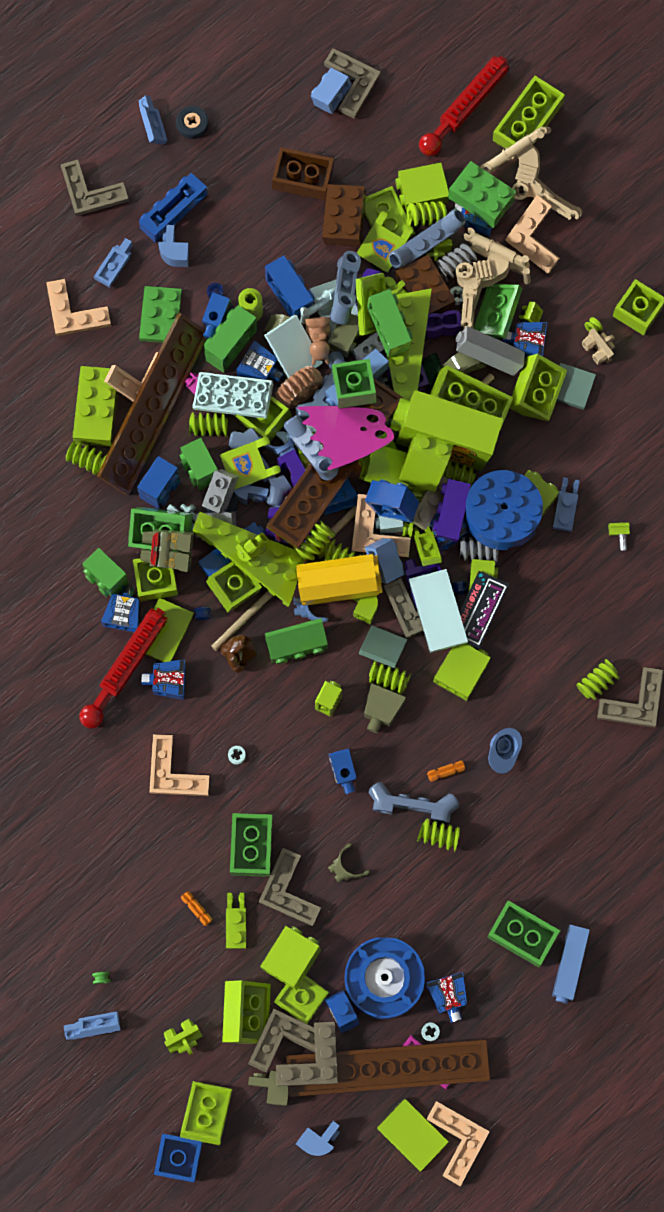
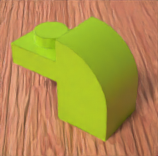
(366, 608)

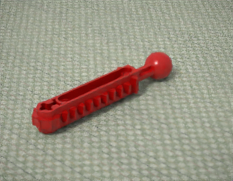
(465, 104)
(124, 666)

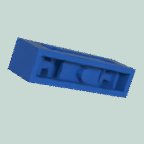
(193, 191)

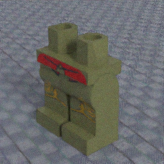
(162, 549)

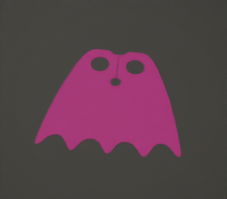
(342, 435)

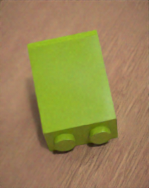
(425, 462)

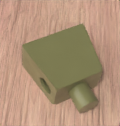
(382, 707)

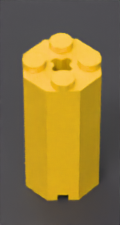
(339, 579)

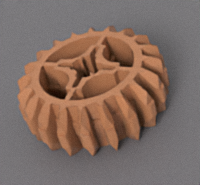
(299, 387)

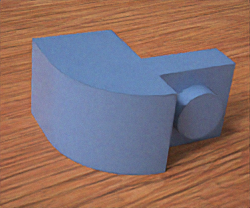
(172, 252)
(257, 494)
(317, 1145)

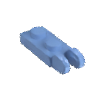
(566, 507)

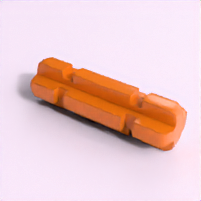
(446, 771)
(196, 908)

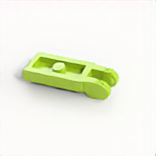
(427, 547)
(235, 923)

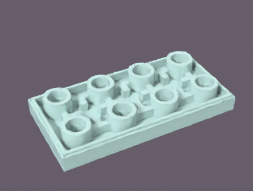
(233, 395)
(438, 611)

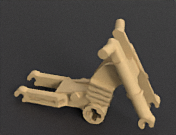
(528, 173)
(486, 272)

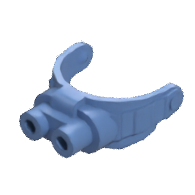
(289, 446)
(304, 611)

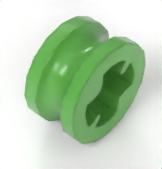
(101, 978)

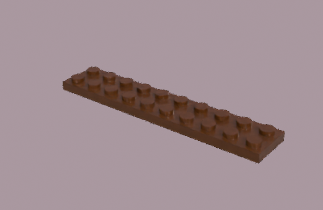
(152, 404)
(312, 493)
(401, 1067)

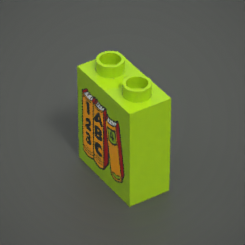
(468, 429)

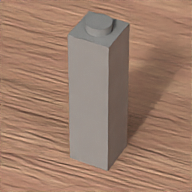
(490, 350)

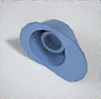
(504, 750)

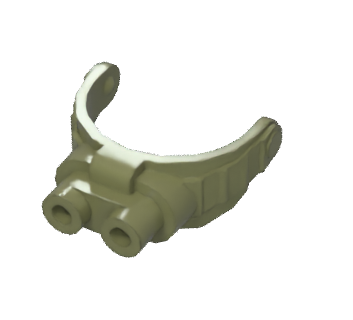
(341, 873)

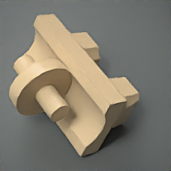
(602, 344)

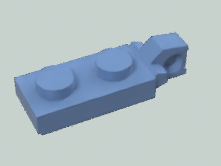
(152, 121)
(114, 263)
(93, 1026)

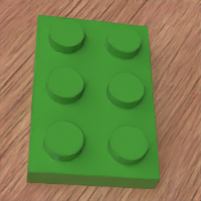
(498, 310)
(159, 312)

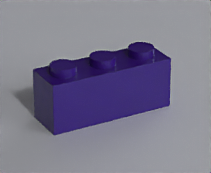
(451, 510)

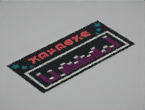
(481, 606)

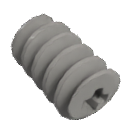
(449, 263)
(476, 549)

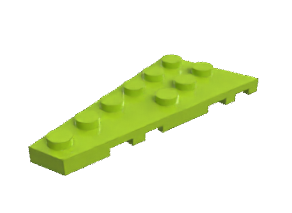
(406, 366)
(272, 568)

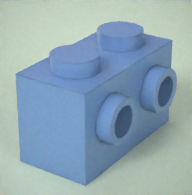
(331, 90)
(389, 563)

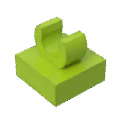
(532, 313)

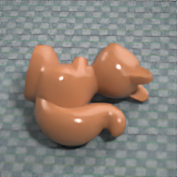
(318, 331)

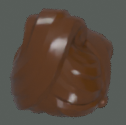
(238, 651)

